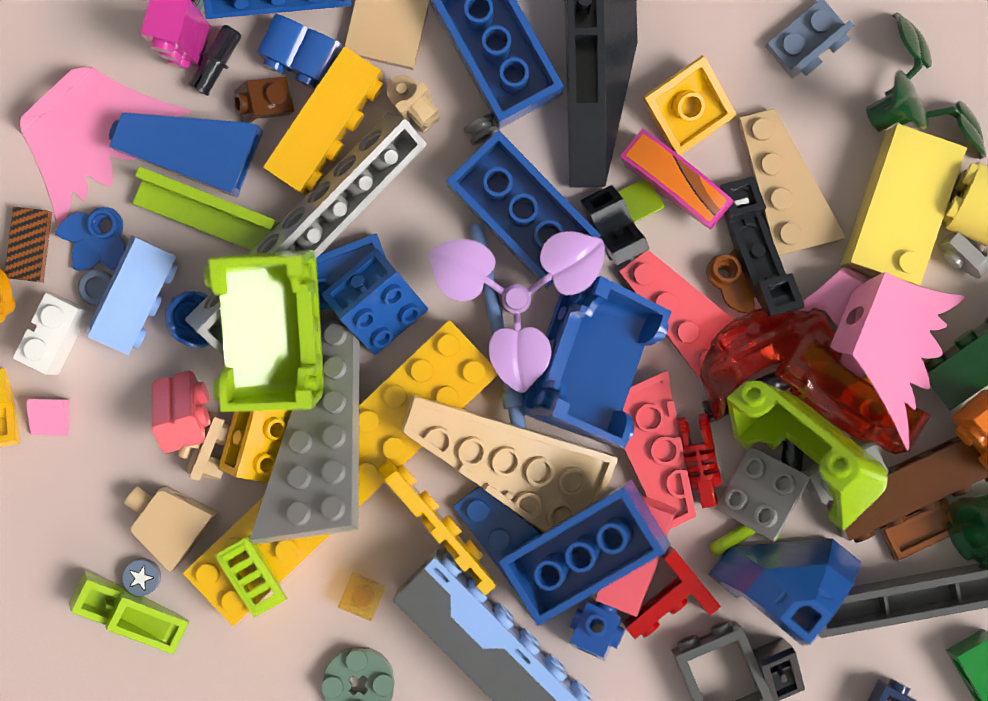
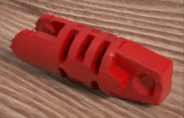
(701, 460)

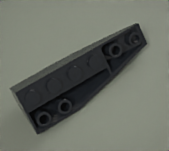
(598, 68)

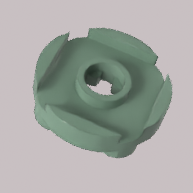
(356, 663)

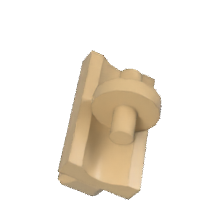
(413, 101)
(201, 461)

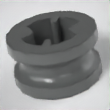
(481, 129)

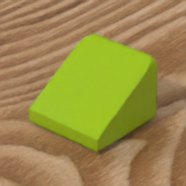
(641, 200)

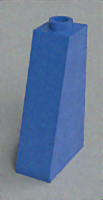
(194, 148)

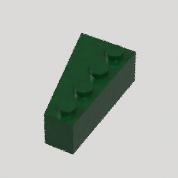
(962, 368)

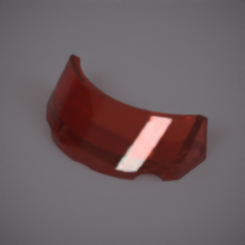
(755, 344)
(845, 397)

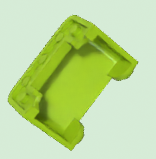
(268, 330)
(771, 415)

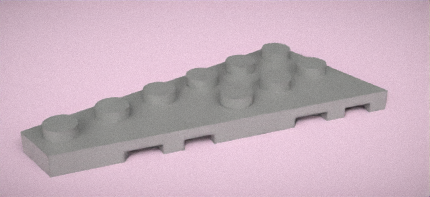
(317, 464)

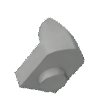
(964, 255)

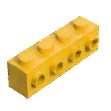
(325, 121)
(254, 443)

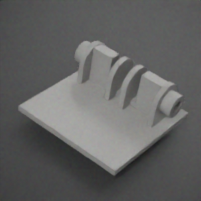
(762, 493)

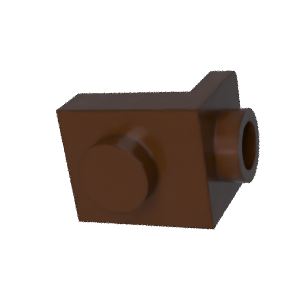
(263, 99)

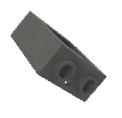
(720, 635)

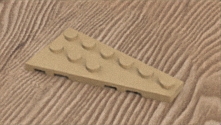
(522, 468)

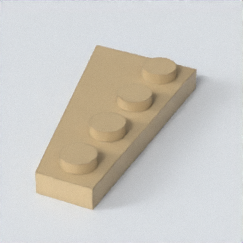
(793, 202)

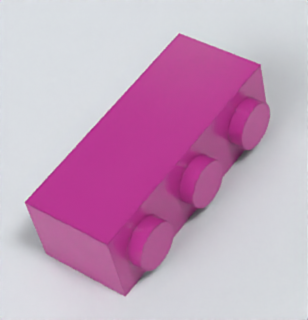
(176, 31)

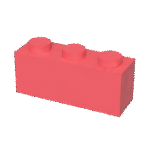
(630, 591)

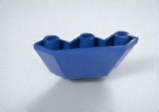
(790, 582)

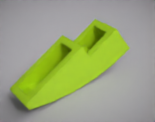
(127, 614)

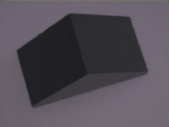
(780, 668)

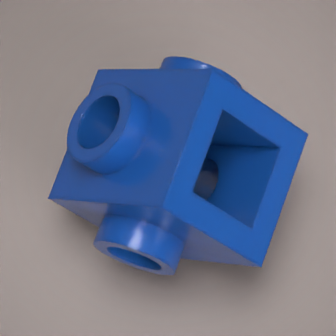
(596, 643)

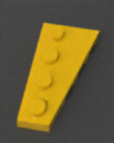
(444, 529)

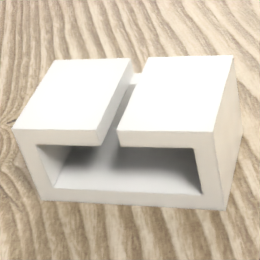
(56, 332)

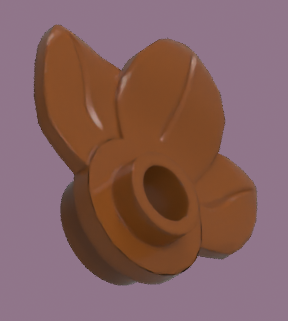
(734, 289)

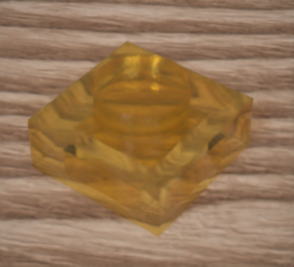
(361, 596)

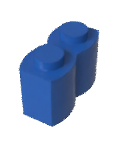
(298, 50)

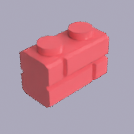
(179, 411)

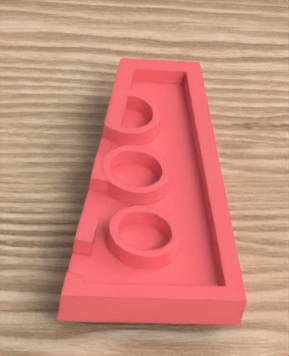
(693, 316)
(657, 446)

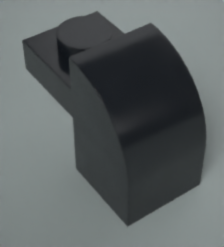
(612, 220)

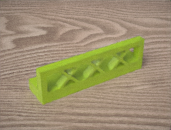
(201, 210)

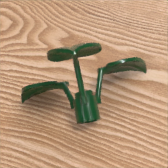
(905, 106)

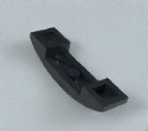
(756, 250)

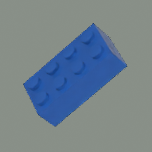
(500, 55)
(515, 201)
(585, 553)

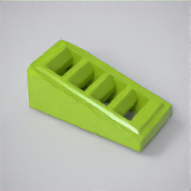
(263, 569)

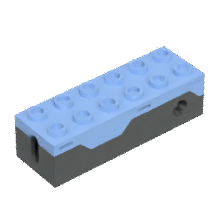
(482, 636)

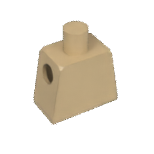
(168, 523)

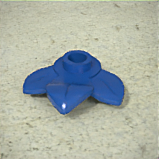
(90, 242)

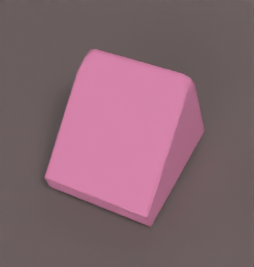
(48, 416)

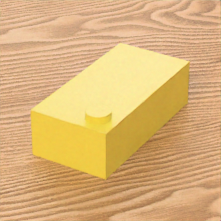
(904, 204)

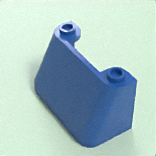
(593, 361)

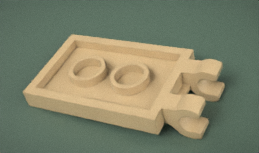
(388, 30)

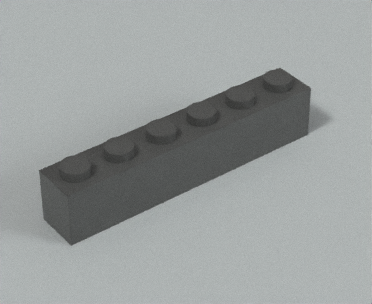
(910, 599)

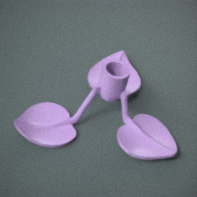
(517, 354)

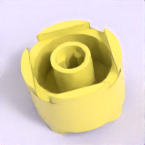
(970, 207)

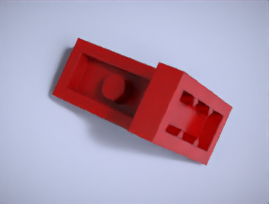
(671, 598)

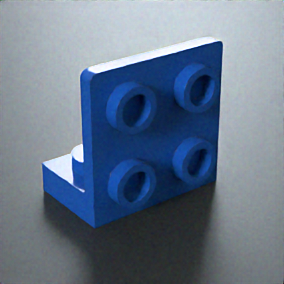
(374, 301)

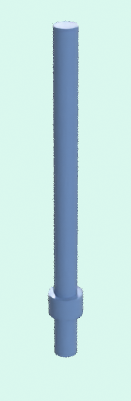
(511, 398)

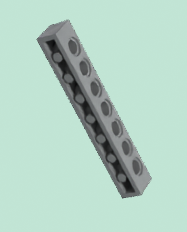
(329, 205)

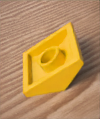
(689, 106)

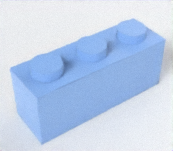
(131, 296)

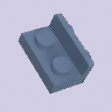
(808, 37)

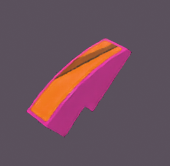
(676, 179)

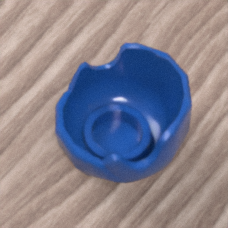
(175, 317)

